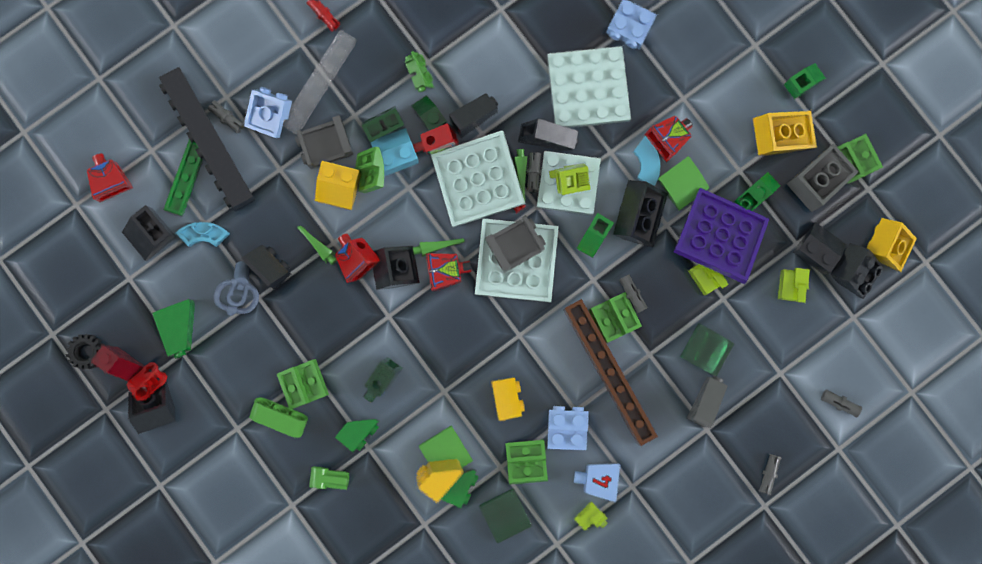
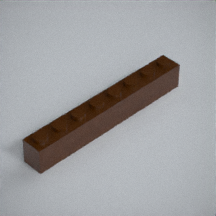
(610, 373)

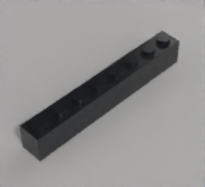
(206, 138)

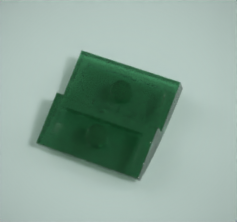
(707, 350)
(505, 515)

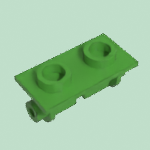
(417, 63)

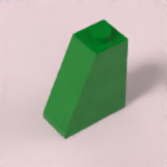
(176, 327)

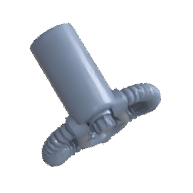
(240, 282)

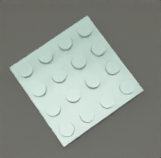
(589, 87)
(478, 179)
(527, 281)

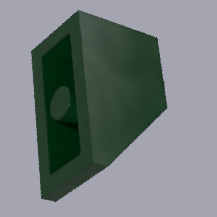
(428, 113)

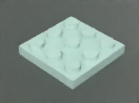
(578, 202)

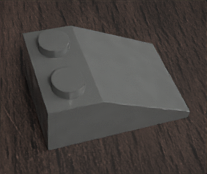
(822, 178)

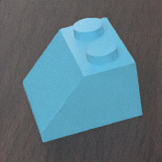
(396, 151)

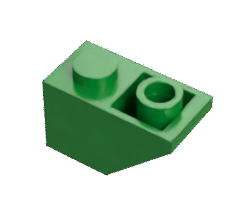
(804, 80)
(758, 192)
(595, 235)
(355, 433)
(458, 492)

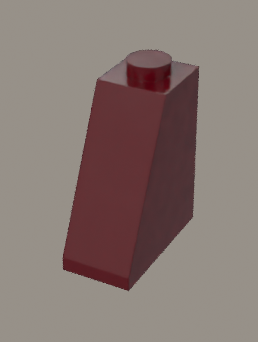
(117, 362)

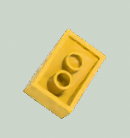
(784, 132)

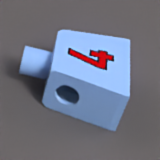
(600, 480)

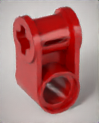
(146, 382)

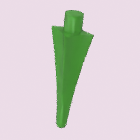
(521, 164)
(430, 247)
(324, 252)

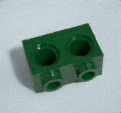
(382, 124)

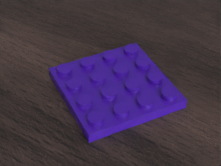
(721, 236)

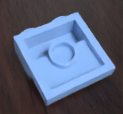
(631, 24)
(267, 112)
(567, 428)

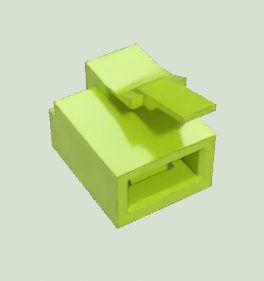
(571, 178)
(707, 279)
(794, 285)
(590, 515)

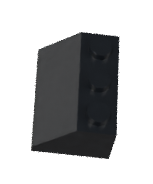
(640, 213)

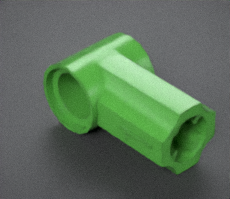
(324, 478)

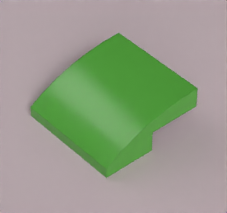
(862, 156)
(371, 168)
(683, 182)
(615, 317)
(302, 384)
(445, 446)
(526, 462)

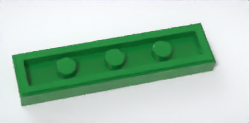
(184, 180)

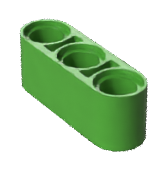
(278, 417)

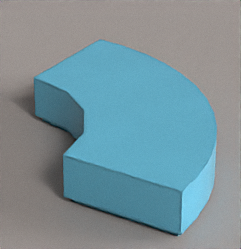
(648, 160)
(202, 232)

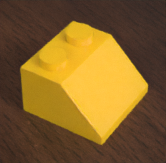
(337, 185)
(892, 243)
(507, 398)
(438, 477)

